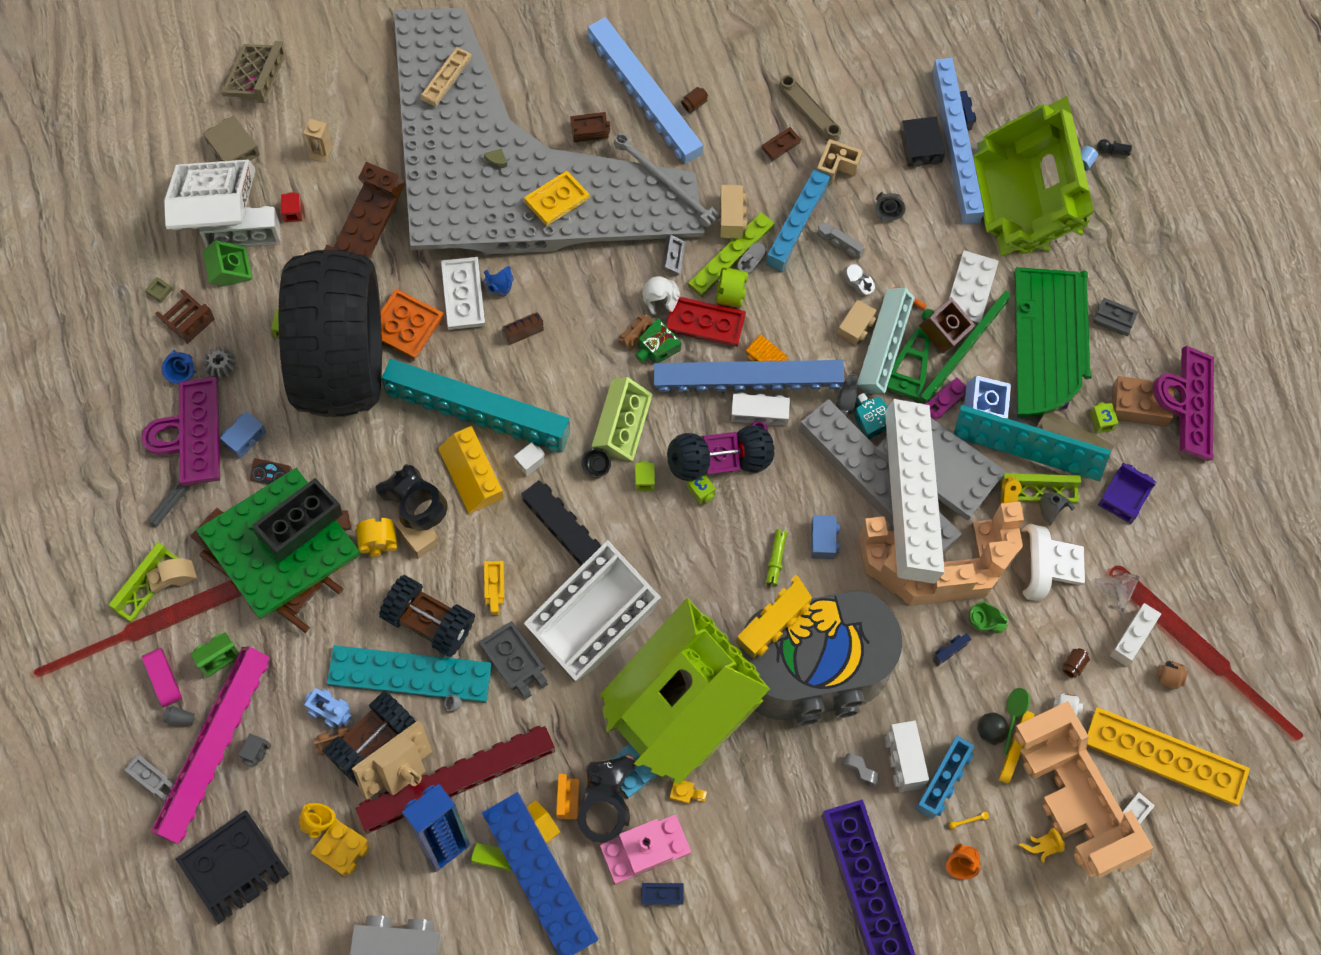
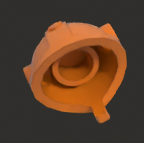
(963, 862)

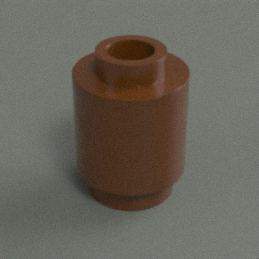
(694, 99)
(1075, 662)

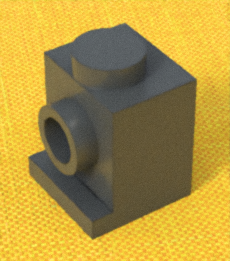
(253, 750)

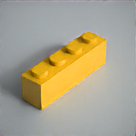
(775, 619)

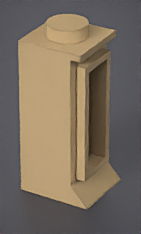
(318, 134)

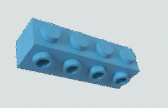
(945, 777)

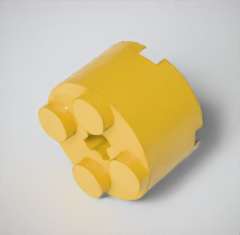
(376, 536)

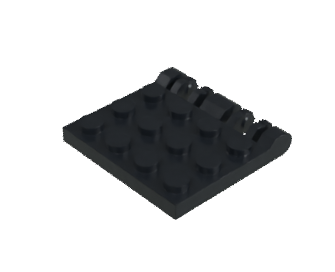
(229, 863)

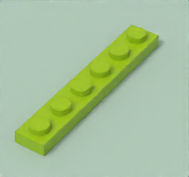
(731, 254)

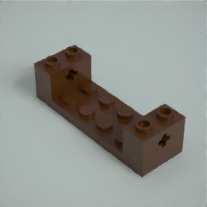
(369, 211)

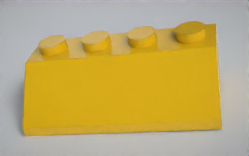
(470, 470)

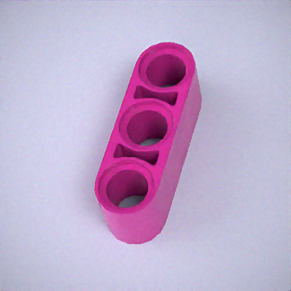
(162, 677)

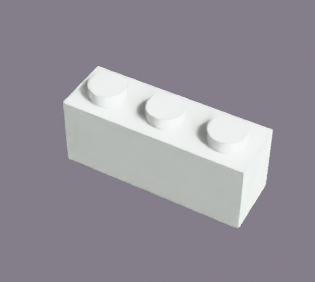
(760, 408)
(1135, 634)

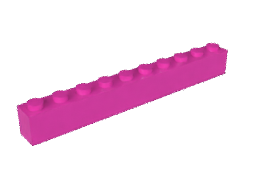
(210, 744)

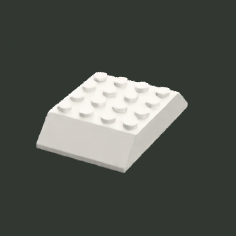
(593, 611)

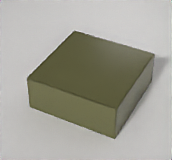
(159, 289)

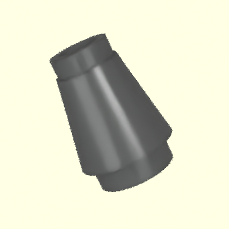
(177, 716)

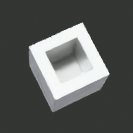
(529, 459)

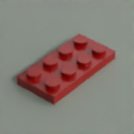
(706, 321)

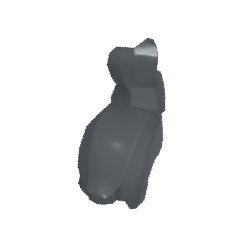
(847, 395)

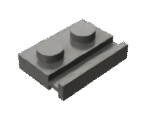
(1115, 317)

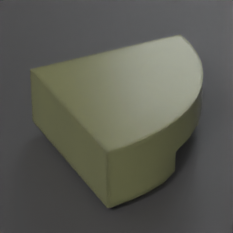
(496, 157)

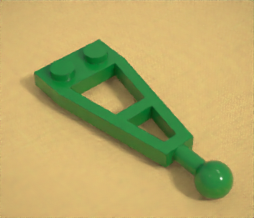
(906, 385)

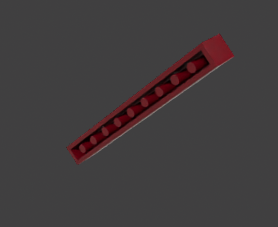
(459, 777)

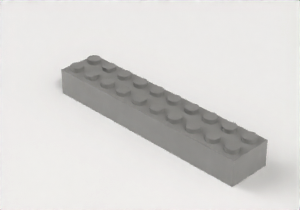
(855, 459)

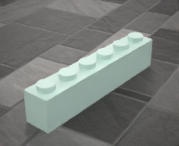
(885, 341)

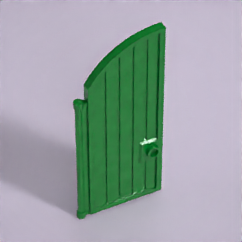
(1050, 338)

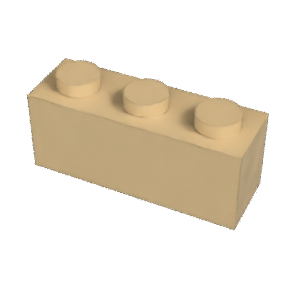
(732, 211)

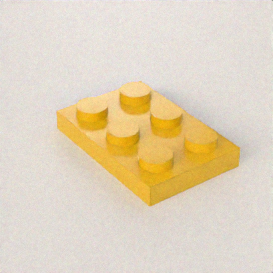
(556, 198)

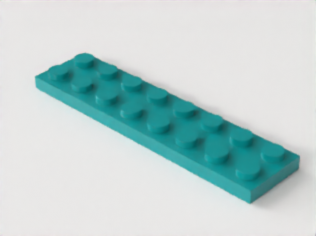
(1031, 443)
(409, 673)

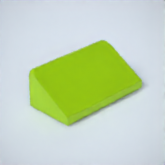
(490, 856)

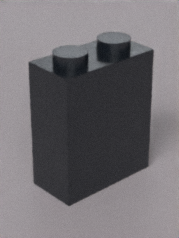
(922, 141)

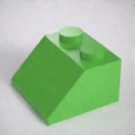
(226, 263)
(215, 654)

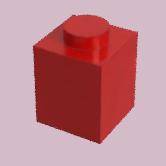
(291, 207)

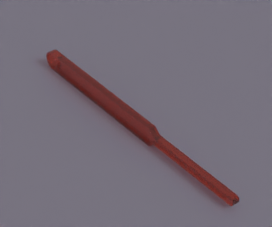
(152, 623)
(1204, 651)

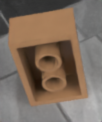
(1135, 402)

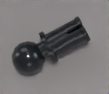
(1104, 146)

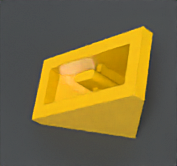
(543, 821)

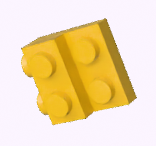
(341, 848)

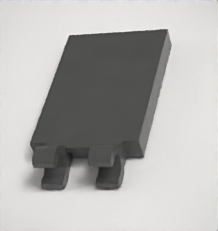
(514, 659)

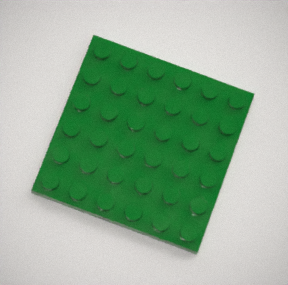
(254, 569)

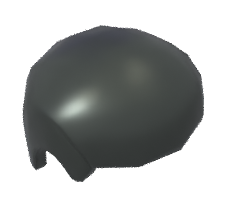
(596, 462)
(993, 728)

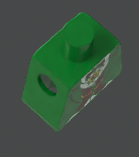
(658, 343)

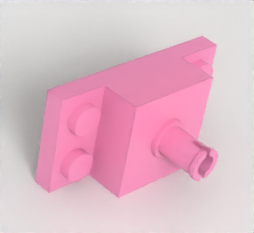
(645, 848)

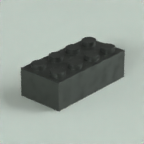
(297, 519)

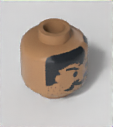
(1172, 674)

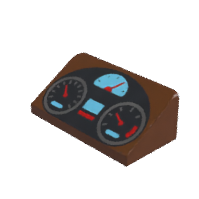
(267, 471)

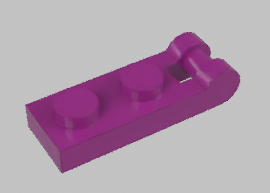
(947, 398)

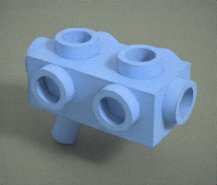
(333, 711)

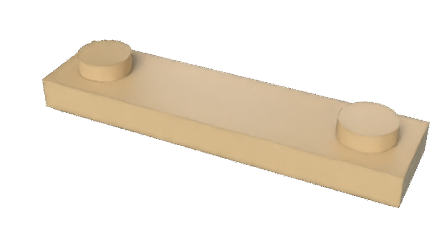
(446, 76)

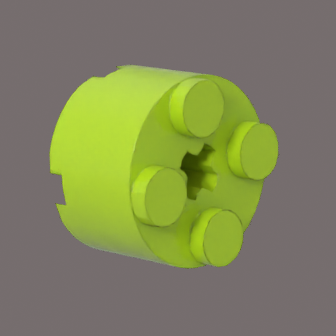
(731, 287)

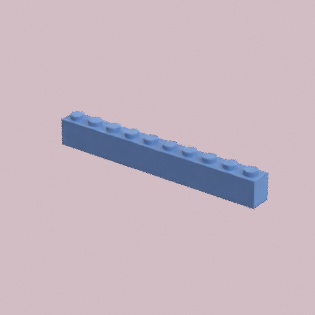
(749, 375)

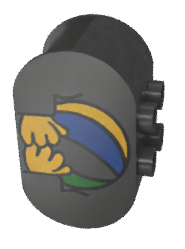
(829, 658)

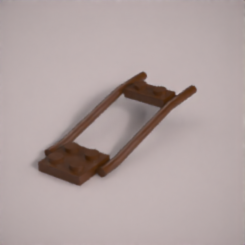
(289, 609)

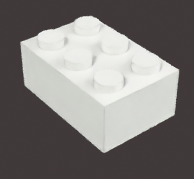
(906, 756)

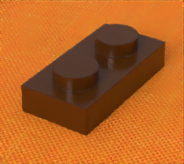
(781, 143)

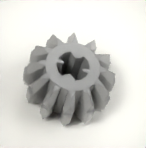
(219, 363)

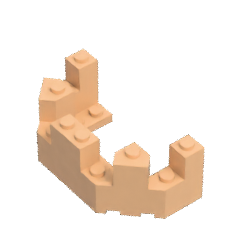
(996, 543)
(1059, 744)

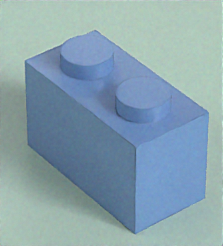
(242, 434)
(824, 537)

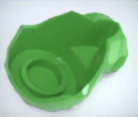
(987, 617)

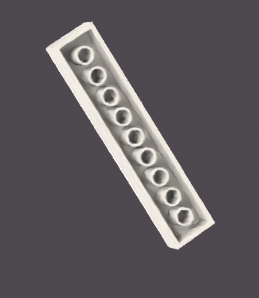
(914, 492)

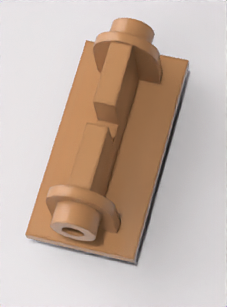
(631, 337)
(325, 739)

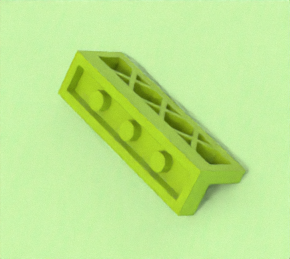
(1046, 481)
(137, 582)

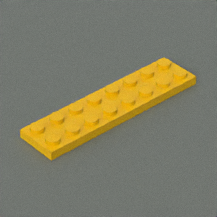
(1167, 756)

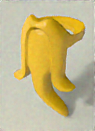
(1049, 844)

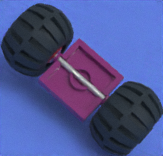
(696, 455)

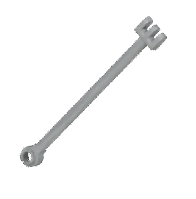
(707, 217)

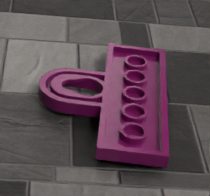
(1196, 401)
(198, 432)

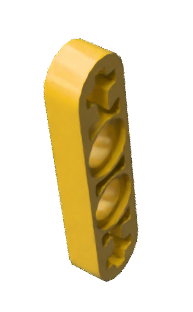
(1013, 754)

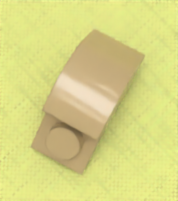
(172, 571)

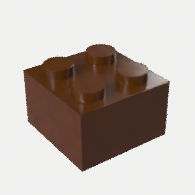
(947, 325)

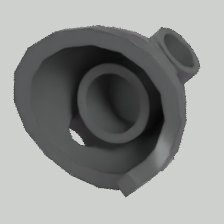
(889, 206)
(1052, 504)

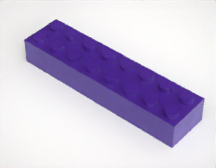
(866, 880)

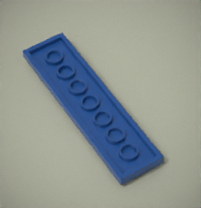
(540, 876)

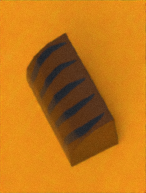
(523, 328)

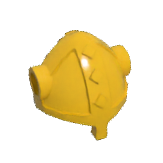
(316, 821)

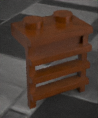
(590, 127)
(194, 324)

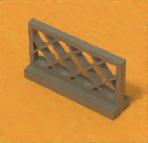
(267, 72)

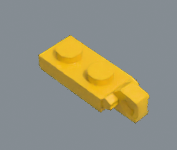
(494, 585)

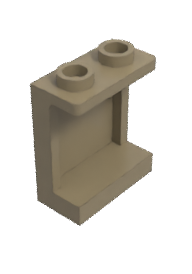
(231, 141)

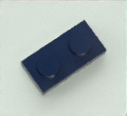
(970, 117)
(957, 644)
(662, 894)

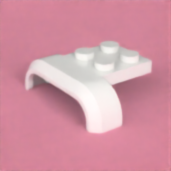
(1051, 562)

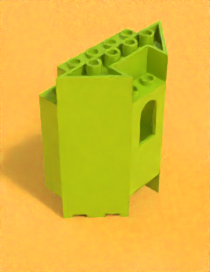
(1012, 182)
(717, 703)

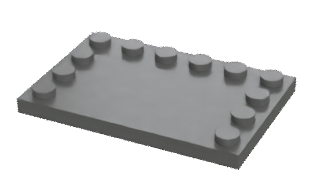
(961, 471)

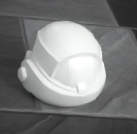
(657, 289)

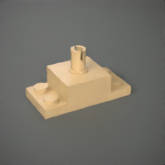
(394, 763)

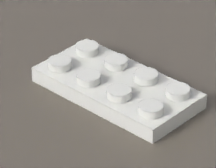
(973, 284)
(463, 293)

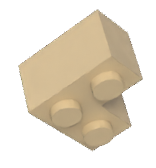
(839, 158)

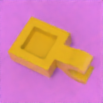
(685, 792)

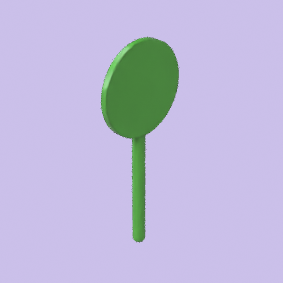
(1017, 706)

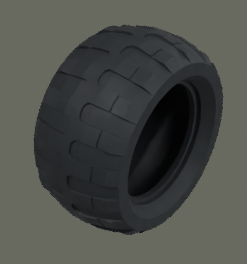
(330, 333)

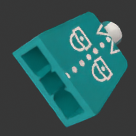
(870, 415)

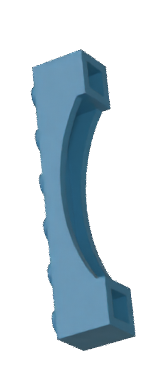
(797, 219)

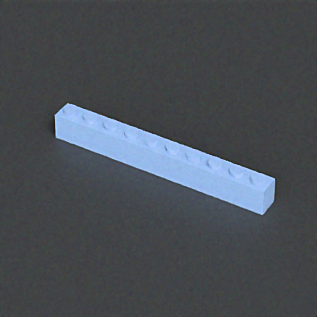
(645, 91)
(957, 141)

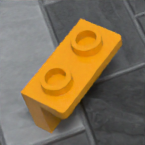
(567, 798)

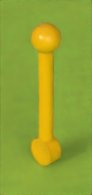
(984, 816)

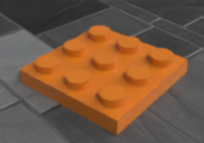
(408, 323)

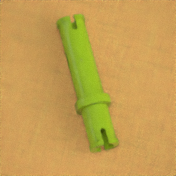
(774, 566)

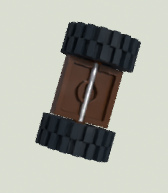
(426, 616)
(369, 734)

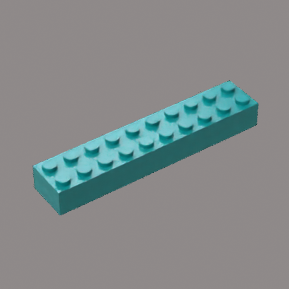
(476, 405)

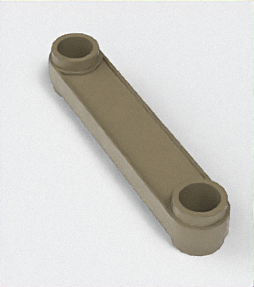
(809, 108)

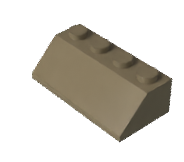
(1059, 425)

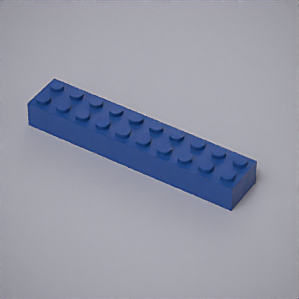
(437, 826)

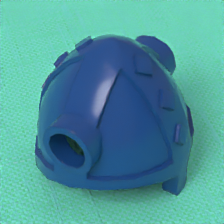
(500, 282)
(178, 367)

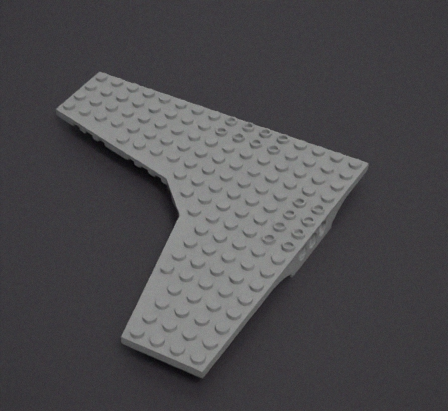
(476, 205)

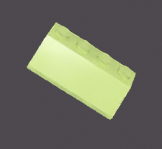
(622, 419)

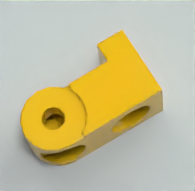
(1010, 489)

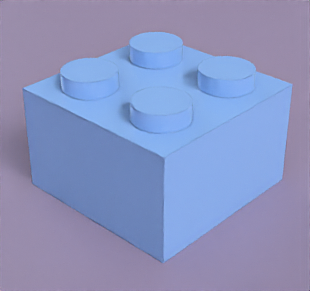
(988, 396)

